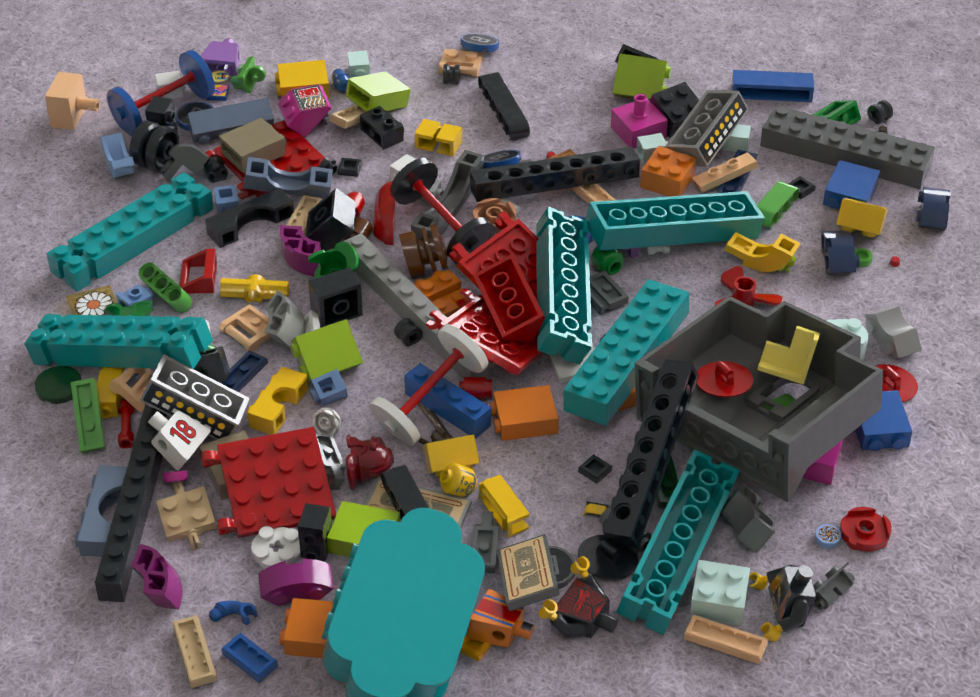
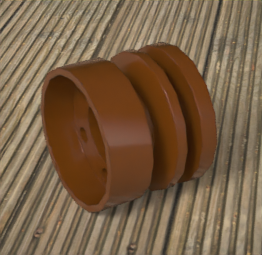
(423, 251)

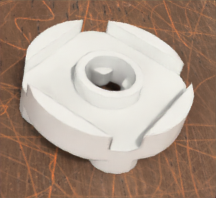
(267, 538)

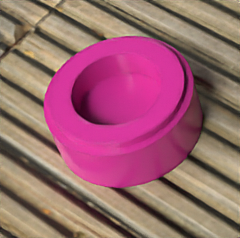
(175, 476)

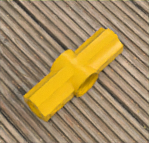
(253, 288)

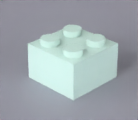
(720, 592)

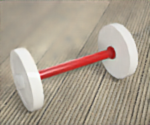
(461, 349)

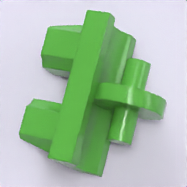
(248, 75)

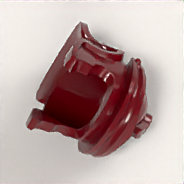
(366, 459)

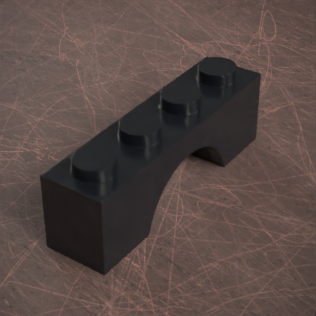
(272, 207)

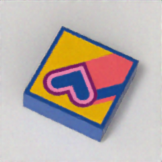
(220, 93)

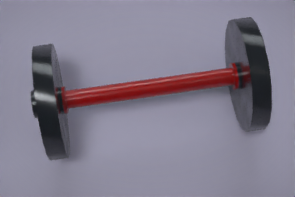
(415, 182)

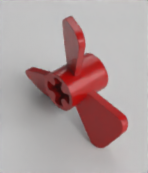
(745, 288)

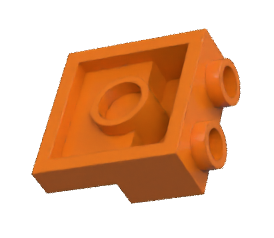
(442, 290)

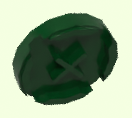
(55, 384)

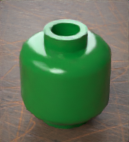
(607, 260)

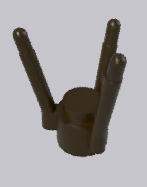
(440, 432)

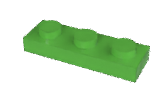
(88, 415)

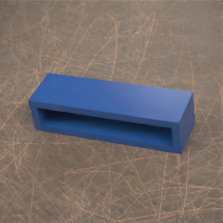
(773, 85)
(450, 402)

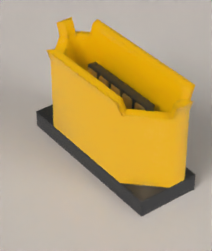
(595, 508)

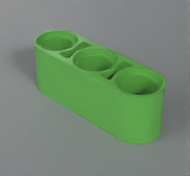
(777, 201)
(165, 287)

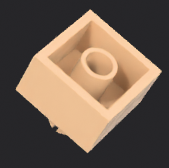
(68, 101)

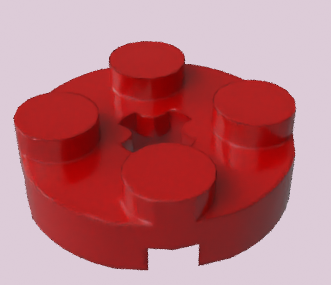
(865, 540)

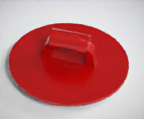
(724, 379)
(898, 379)

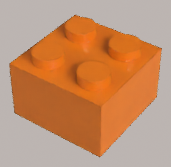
(668, 172)

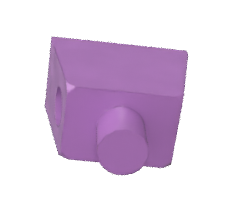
(222, 56)

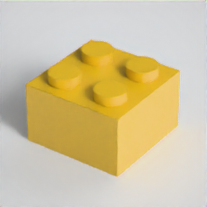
(861, 216)

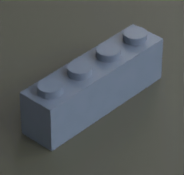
(216, 121)

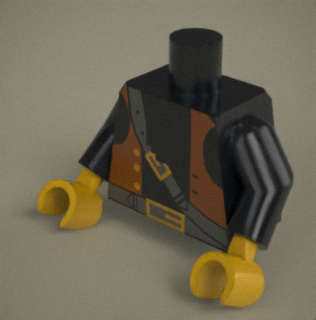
(791, 597)

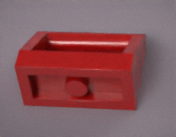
(205, 283)

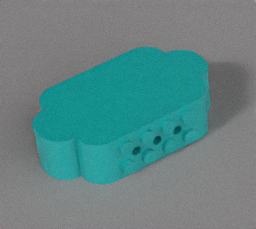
(403, 607)

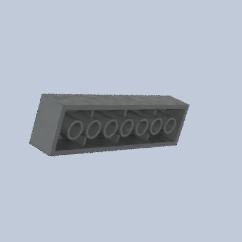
(832, 141)

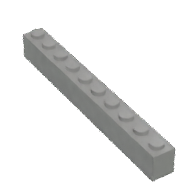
(402, 296)

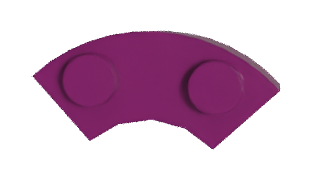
(297, 248)
(160, 577)
(302, 580)

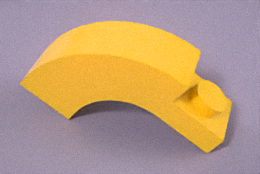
(760, 256)

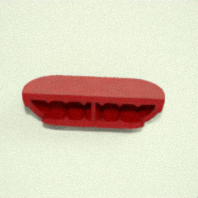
(384, 215)

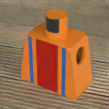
(495, 623)

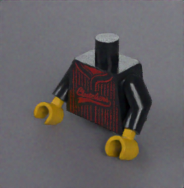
(581, 607)

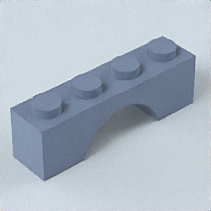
(265, 177)
(105, 493)

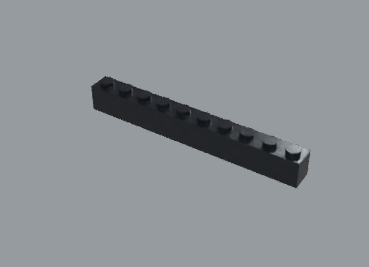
(130, 513)

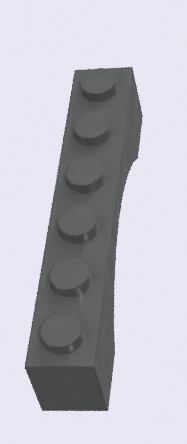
(453, 196)

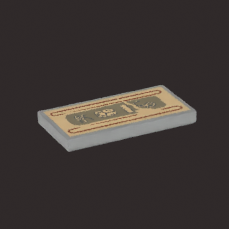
(452, 505)

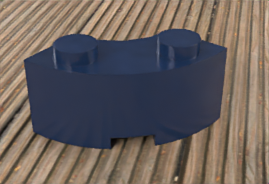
(934, 208)
(839, 252)

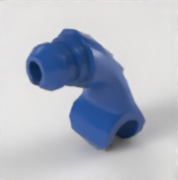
(226, 608)

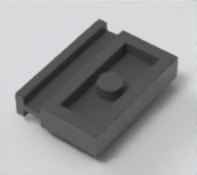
(606, 293)

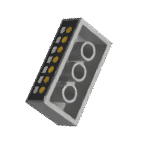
(709, 125)
(203, 399)

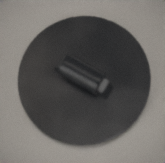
(607, 559)

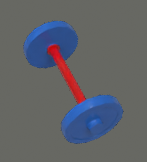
(195, 75)

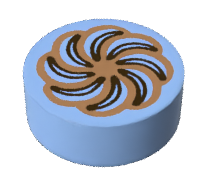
(828, 536)

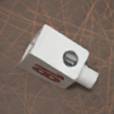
(177, 437)

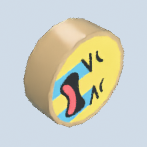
(220, 77)

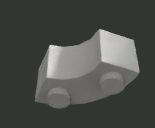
(284, 321)
(893, 332)

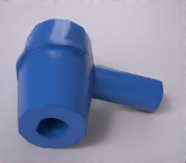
(340, 80)

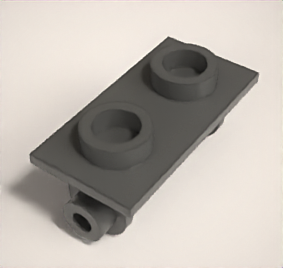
(837, 579)

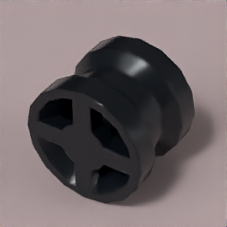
(451, 74)
(880, 111)
(215, 169)
(408, 332)

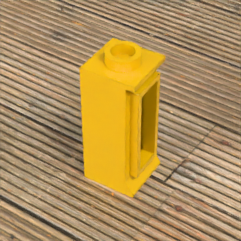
(108, 400)
(504, 504)

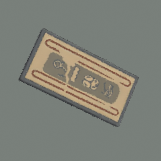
(527, 572)

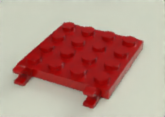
(298, 157)
(514, 239)
(477, 322)
(270, 480)

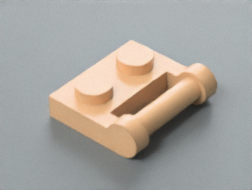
(468, 61)
(252, 322)
(132, 394)

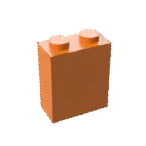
(524, 413)
(305, 627)

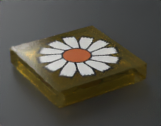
(91, 301)

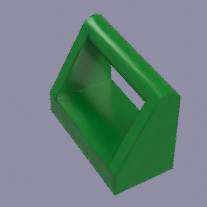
(841, 111)

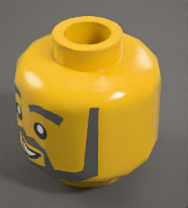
(458, 480)

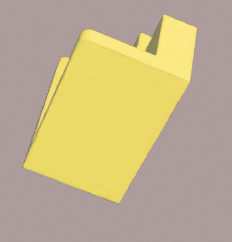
(790, 362)

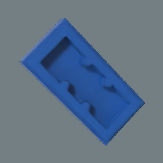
(249, 657)

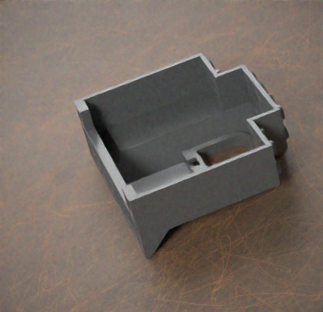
(765, 444)

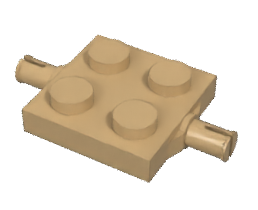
(186, 514)

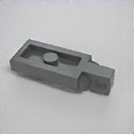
(332, 460)
(486, 541)

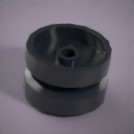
(151, 145)

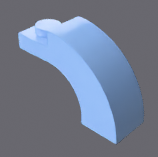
(116, 155)

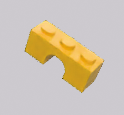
(267, 413)

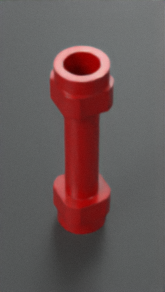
(125, 437)

